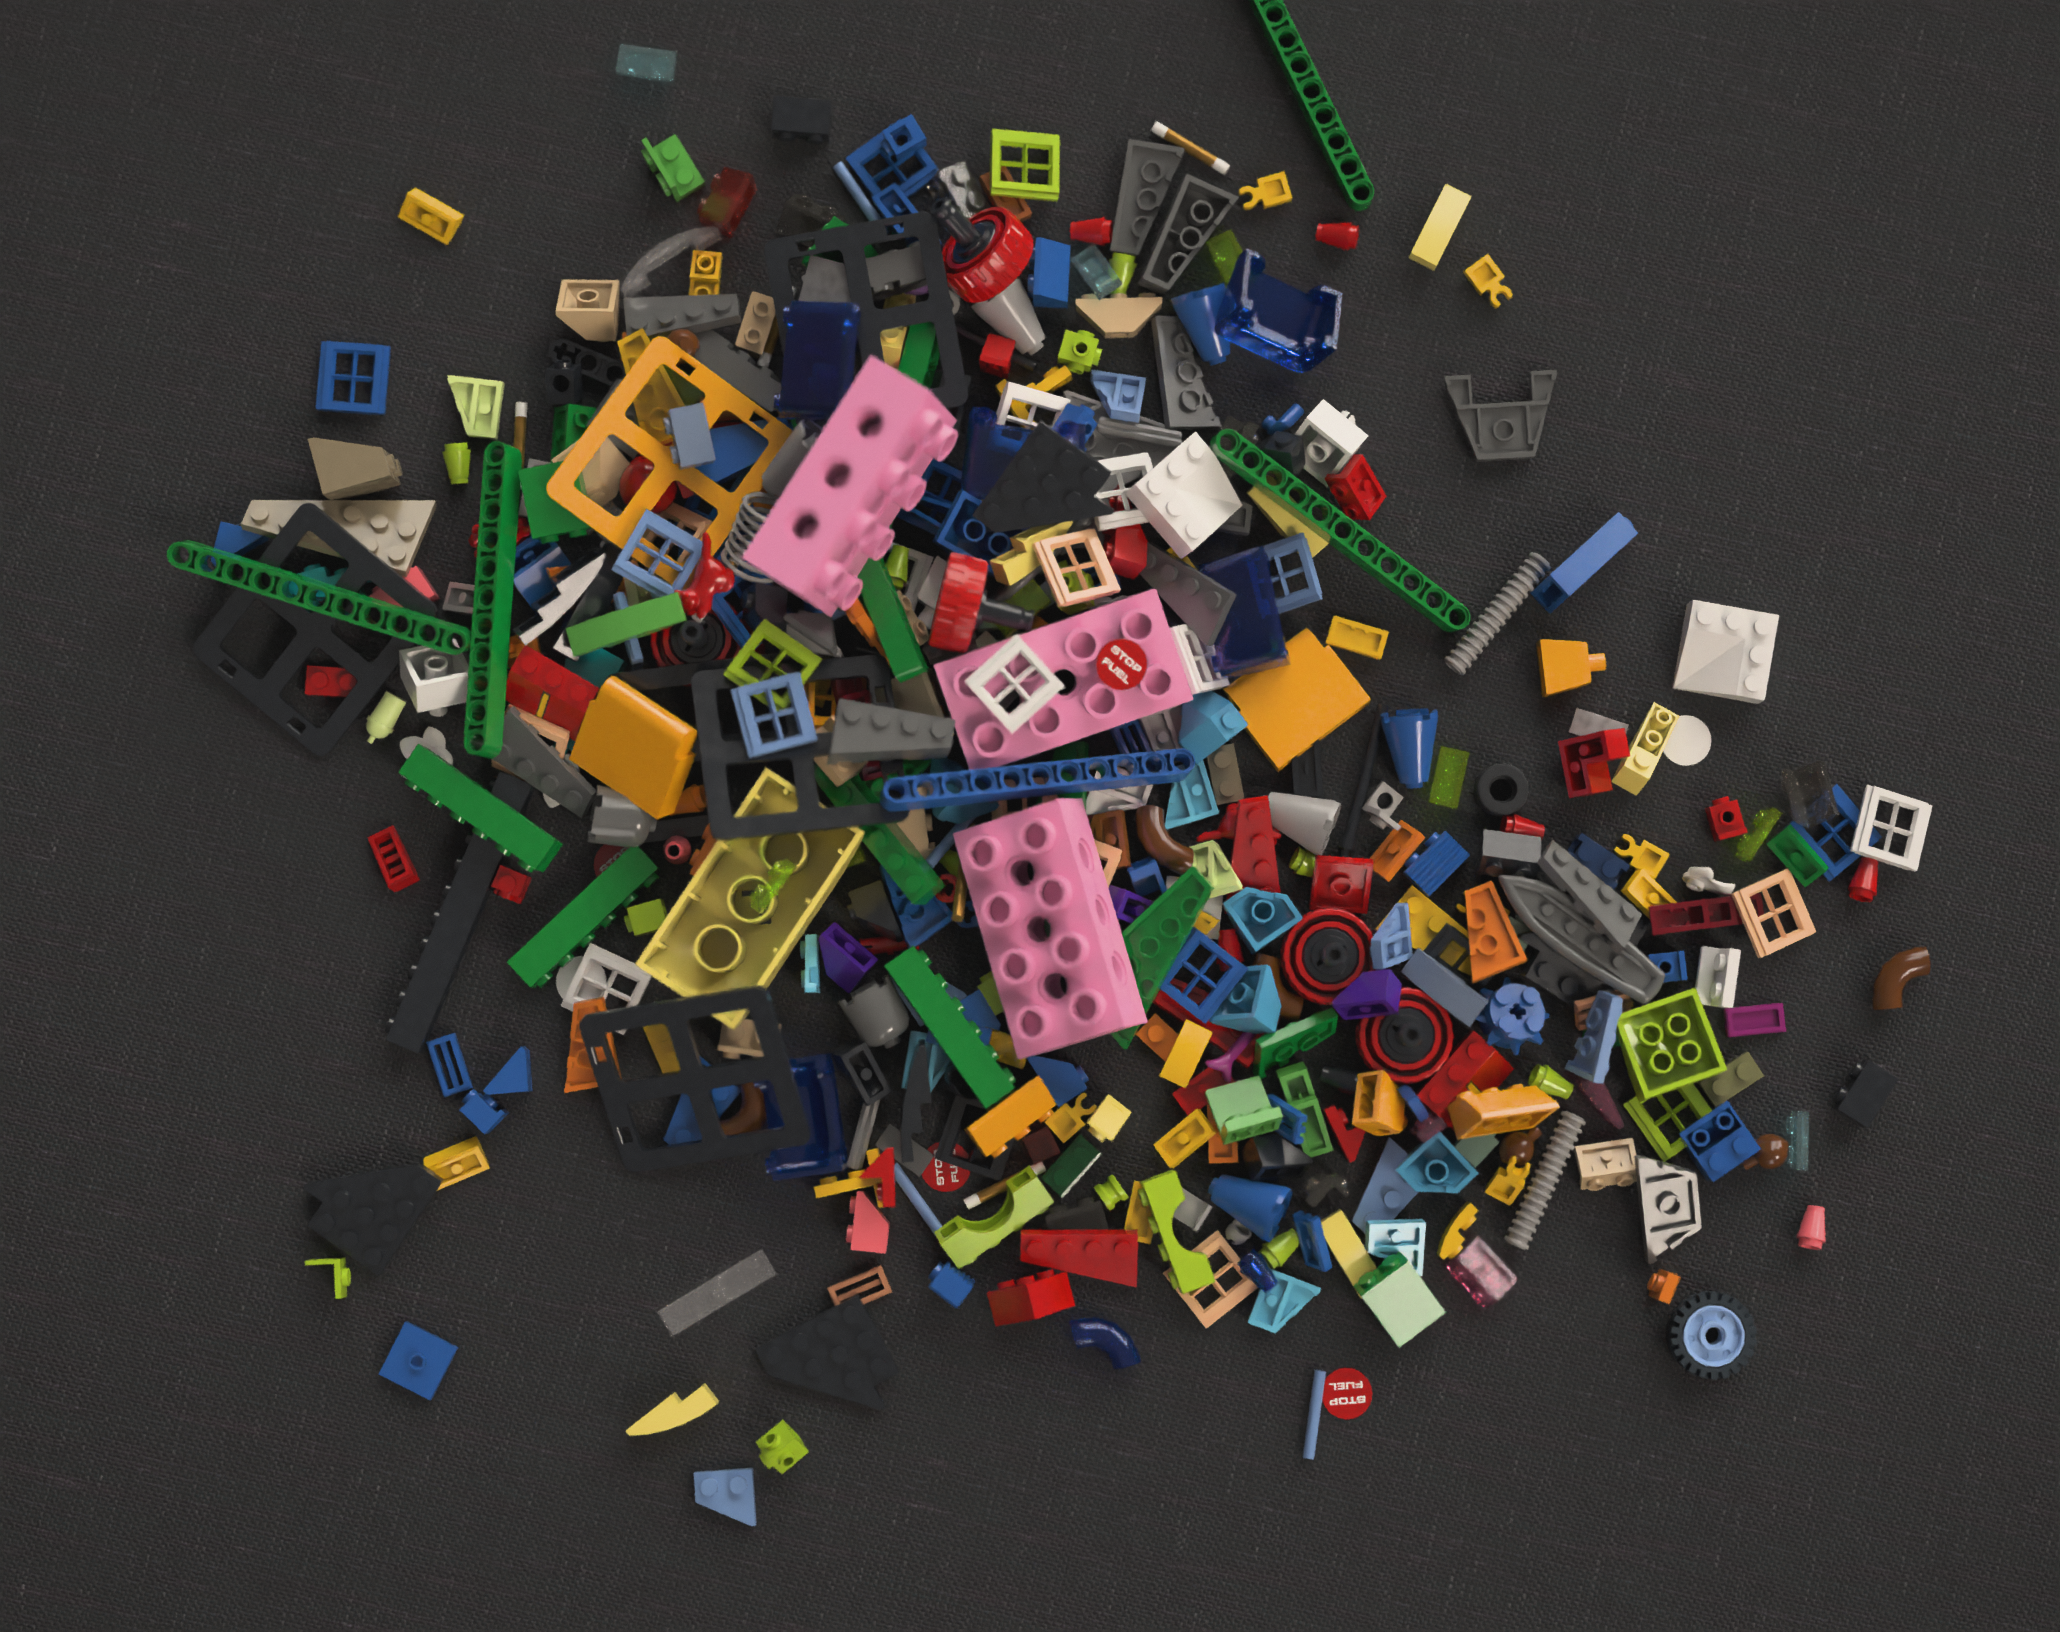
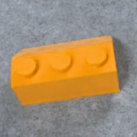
(1500, 1110)
(1011, 1117)

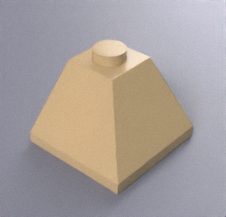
(590, 308)
(602, 471)

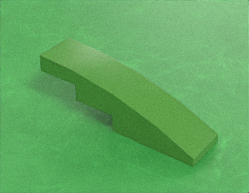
(626, 624)

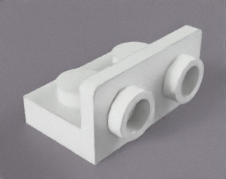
(1717, 976)

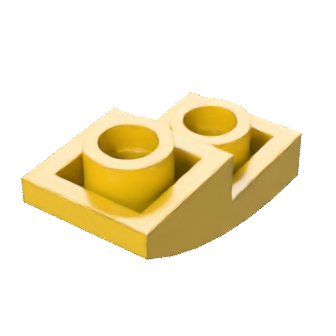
(705, 273)
(1185, 1053)
(1451, 1239)

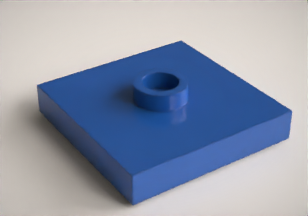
(418, 1360)

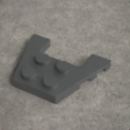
(1506, 428)

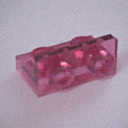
(1481, 1273)

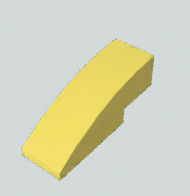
(1439, 227)
(1283, 521)
(1022, 558)
(1346, 1247)
(675, 1412)

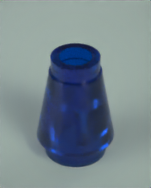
(1258, 1271)

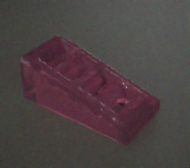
(1602, 1101)

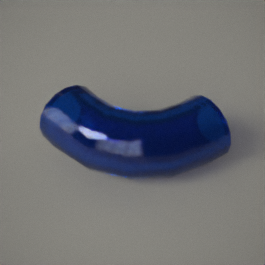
(1108, 1337)

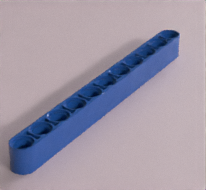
(1028, 788)

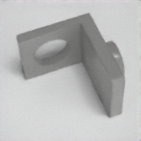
(1379, 816)
(1192, 1211)

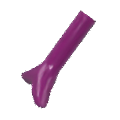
(1225, 1062)

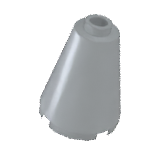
(1013, 317)
(790, 457)
(1304, 819)

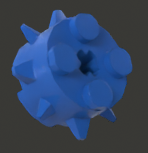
(1512, 1016)

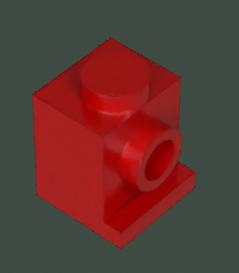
(1721, 829)
(510, 884)

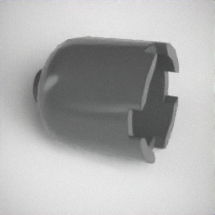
(618, 820)
(876, 1013)

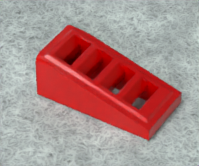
(403, 880)

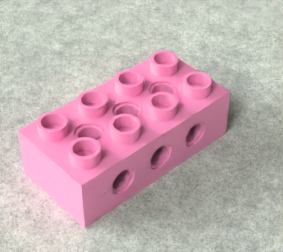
(853, 488)
(1089, 705)
(1084, 934)

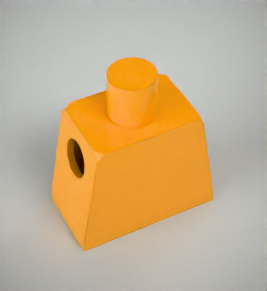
(1566, 665)
(1378, 1104)

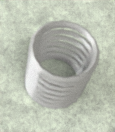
(741, 548)

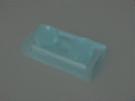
(646, 63)
(1096, 271)
(1798, 1127)

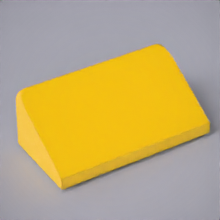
(430, 215)
(458, 1161)

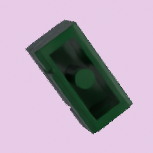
(1071, 1165)

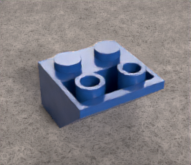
(1051, 274)
(530, 565)
(1718, 1142)

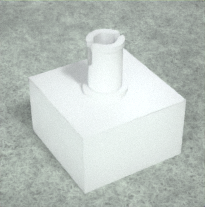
(1329, 440)
(434, 678)

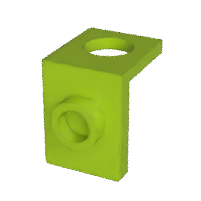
(341, 1274)

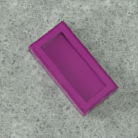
(1754, 1020)

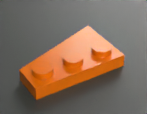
(861, 618)
(1490, 934)
(580, 1072)

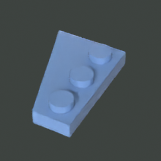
(1595, 1047)
(1386, 1191)

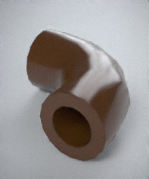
(1159, 843)
(1896, 973)
(1290, 1003)
(751, 1113)

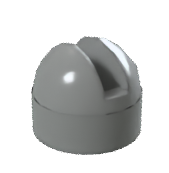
(1237, 1232)

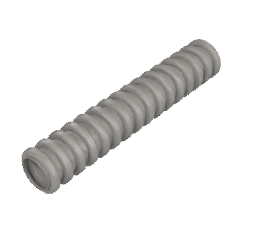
(1497, 613)
(1544, 1180)

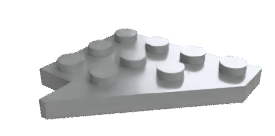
(1106, 446)

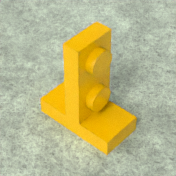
(1053, 380)
(831, 1186)

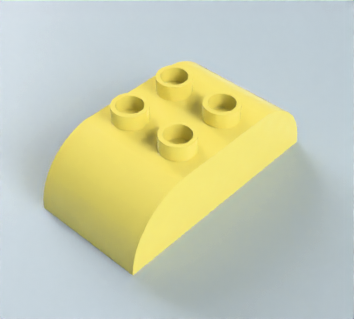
(712, 931)

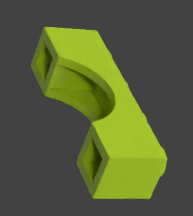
(1163, 1197)
(968, 1239)

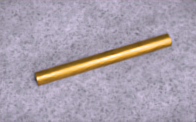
(960, 893)

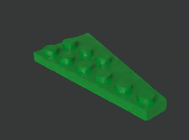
(1159, 935)

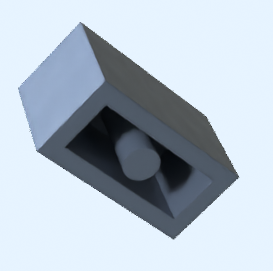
(690, 436)

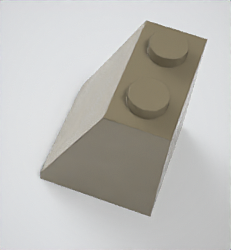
(352, 468)
(917, 695)

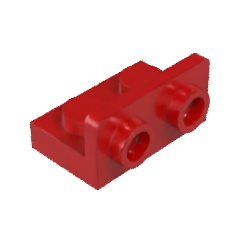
(1356, 489)

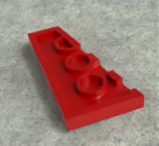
(1253, 847)
(1221, 1036)
(1090, 1253)

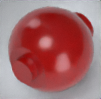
(635, 476)

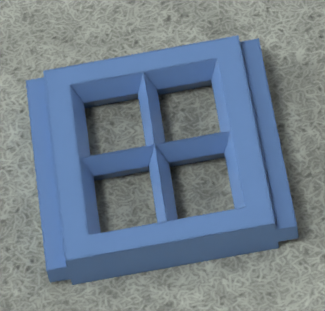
(671, 534)
(1304, 596)
(632, 645)
(749, 722)

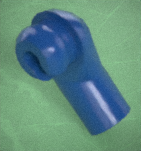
(1285, 422)

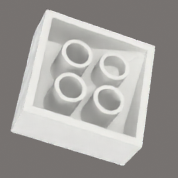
(1186, 496)
(1725, 651)

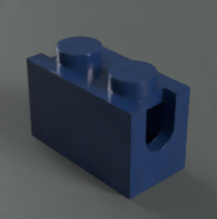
(1598, 859)

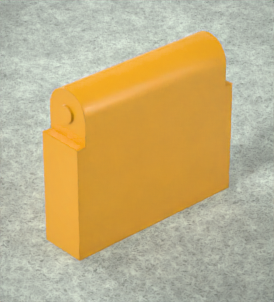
(1297, 702)
(635, 747)

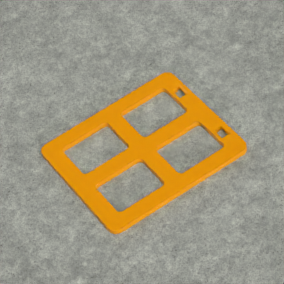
(612, 421)

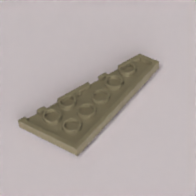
(384, 526)

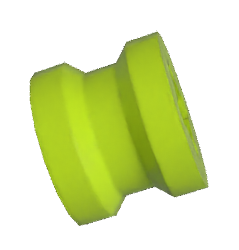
(1111, 1192)

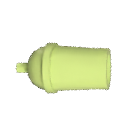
(384, 716)

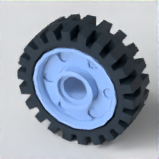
(1734, 1338)

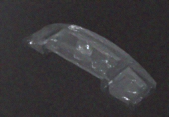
(699, 237)

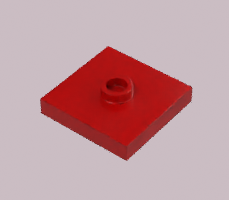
(1341, 883)

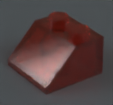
(727, 201)

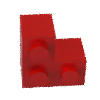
(1586, 760)
(1030, 1297)

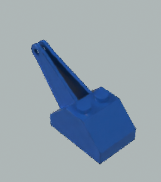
(963, 532)

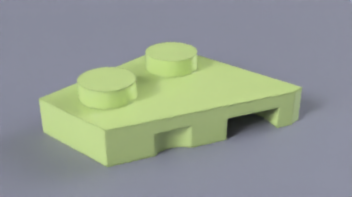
(478, 404)
(1216, 868)

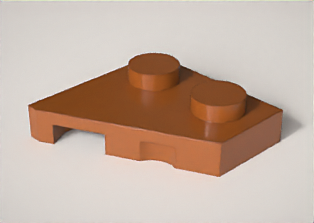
(1112, 830)

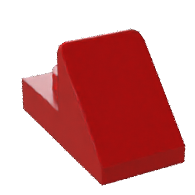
(997, 355)
(1349, 1139)
(884, 1168)

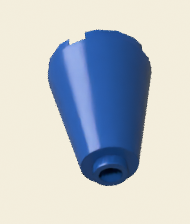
(1198, 316)
(1411, 743)
(1252, 1203)

